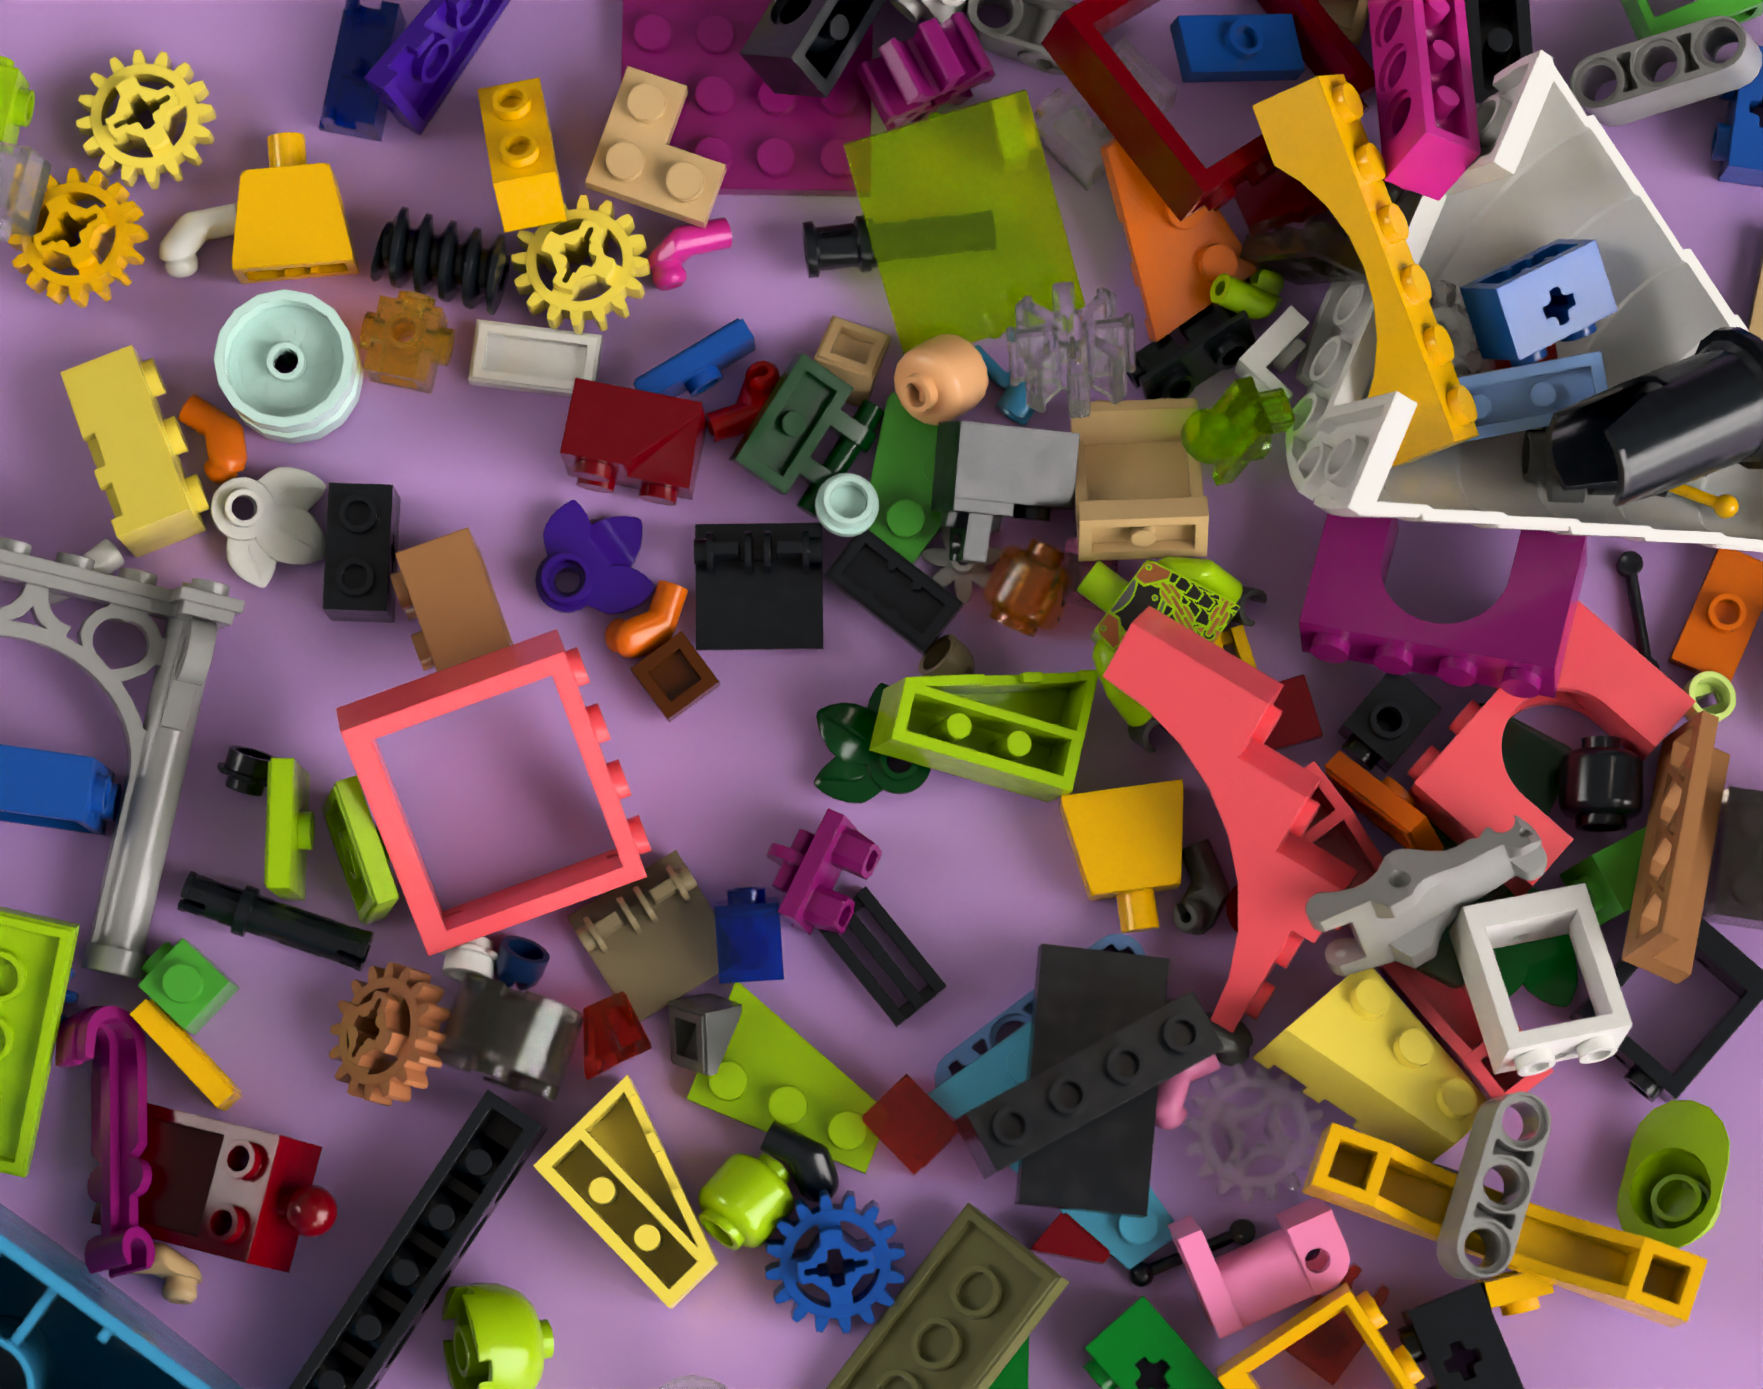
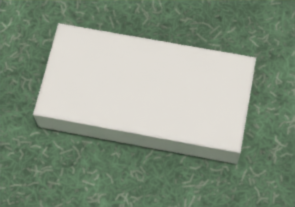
(532, 358)

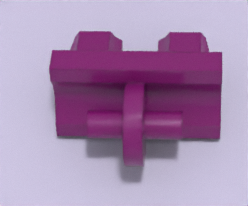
(812, 869)

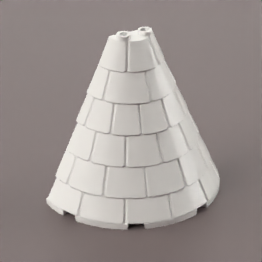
(1537, 180)

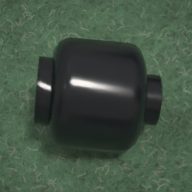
(1601, 785)

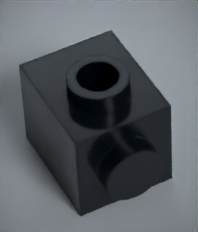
(1387, 722)

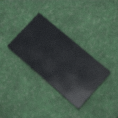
(1076, 1003)

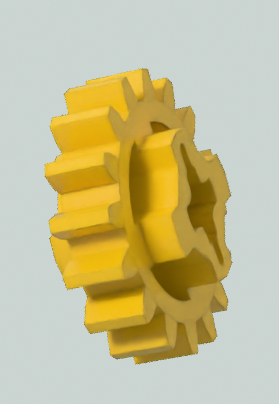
(94, 255)

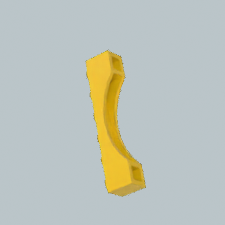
(1322, 143)
(1552, 1246)

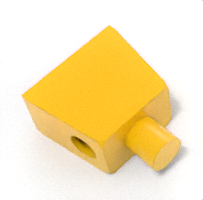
(291, 218)
(1128, 846)

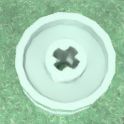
(276, 332)

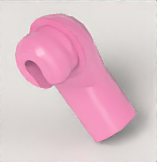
(1173, 1093)

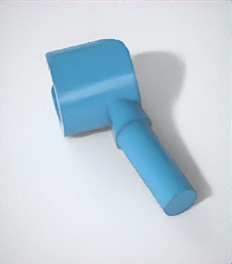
(1013, 400)

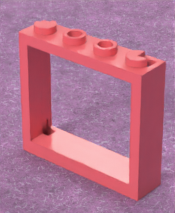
(451, 690)

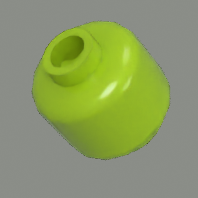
(745, 1200)

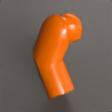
(223, 438)
(650, 629)

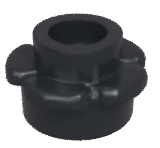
(246, 770)

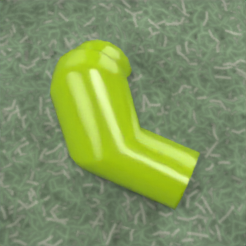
(1257, 298)

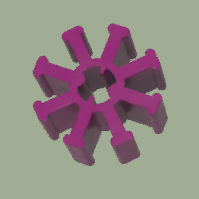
(926, 71)

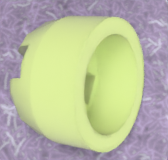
(1707, 684)

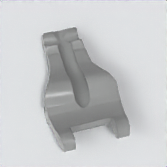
(1417, 895)

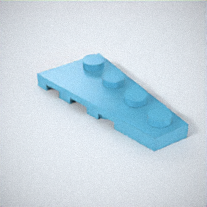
(1006, 1067)

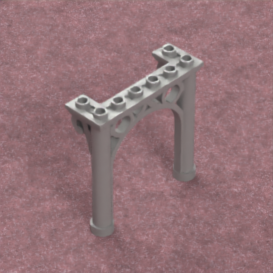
(157, 748)

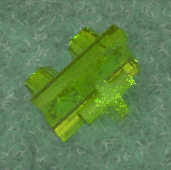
(1237, 428)

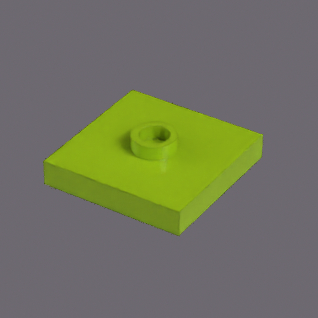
(288, 829)
(360, 851)

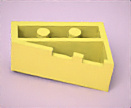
(1378, 1067)
(629, 1193)

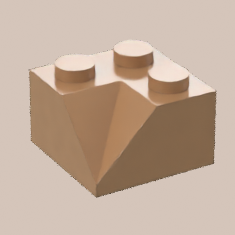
(452, 598)

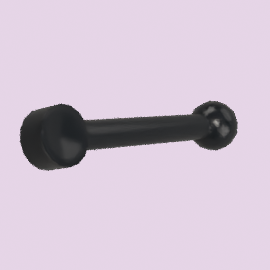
(1629, 566)
(1240, 1232)

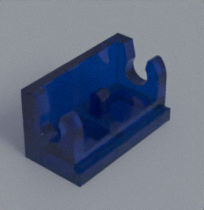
(362, 40)

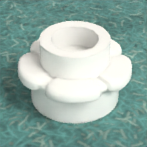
(471, 957)

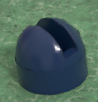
(520, 962)

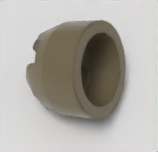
(947, 657)

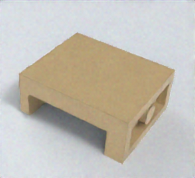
(1138, 483)

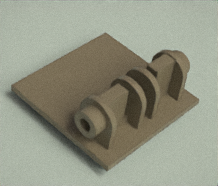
(651, 936)

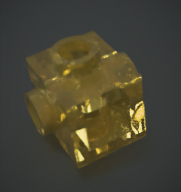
(411, 362)

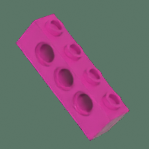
(1424, 92)

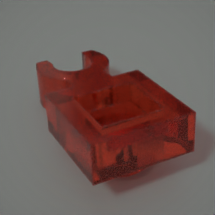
(1336, 1341)

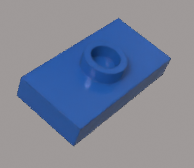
(1237, 48)
(700, 364)

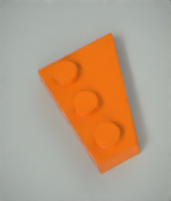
(1170, 258)

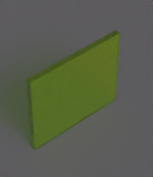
(962, 219)

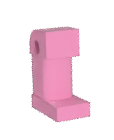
(1267, 1271)

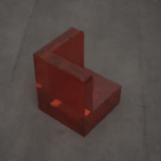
(910, 1125)

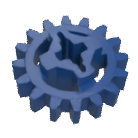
(860, 1255)

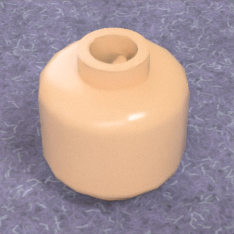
(941, 379)

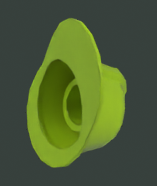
(1675, 1174)

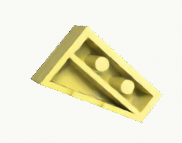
(136, 450)

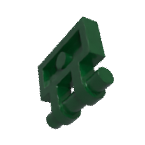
(794, 422)

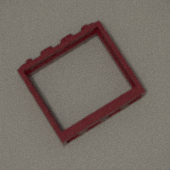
(1143, 129)

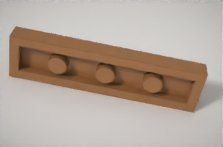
(1677, 851)

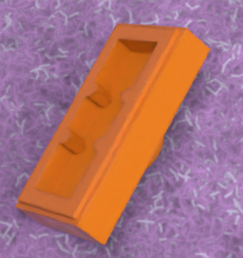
(1721, 615)
(1382, 803)

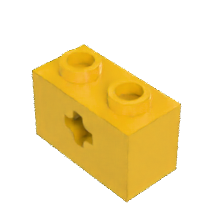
(521, 155)

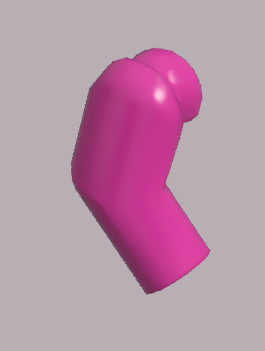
(680, 245)

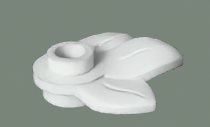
(279, 526)

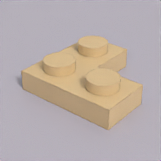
(641, 165)

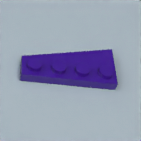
(431, 57)

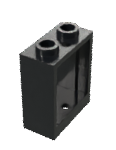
(1731, 969)

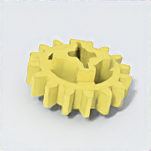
(124, 129)
(571, 288)

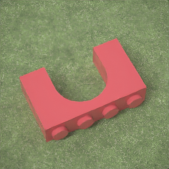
(1602, 679)

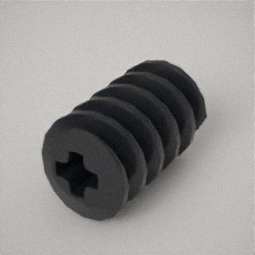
(442, 260)

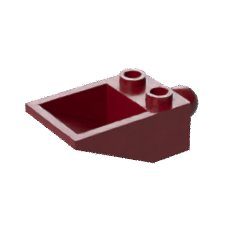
(230, 1189)

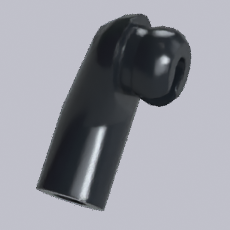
(807, 1159)

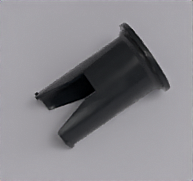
(1666, 423)

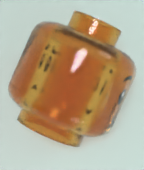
(1028, 587)

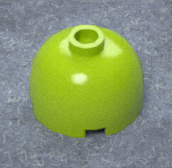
(494, 1338)

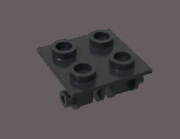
(759, 586)

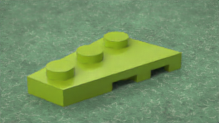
(783, 1078)

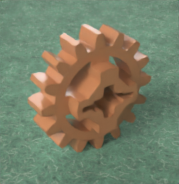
(389, 1034)

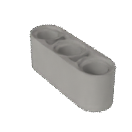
(1694, 79)
(1517, 1165)

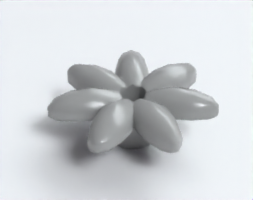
(959, 574)

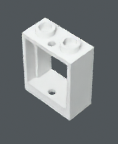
(1526, 919)

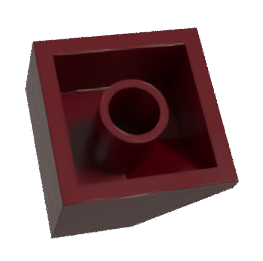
(633, 441)

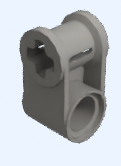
(1024, 33)

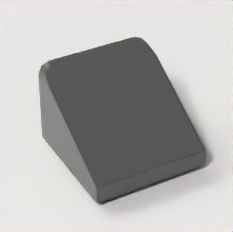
(702, 1031)

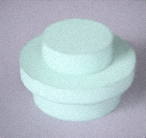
(846, 505)

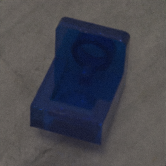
(748, 936)

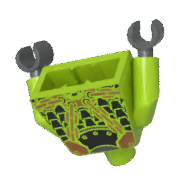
(1183, 588)

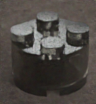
(510, 1037)

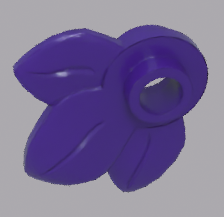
(599, 556)

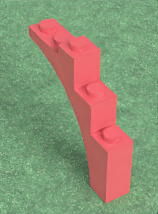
(1221, 719)

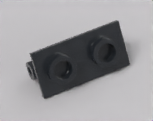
(1214, 344)

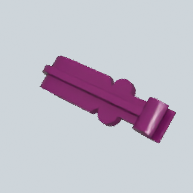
(117, 1132)

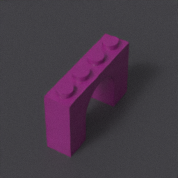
(1509, 646)

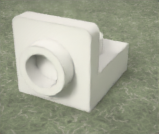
(1275, 348)

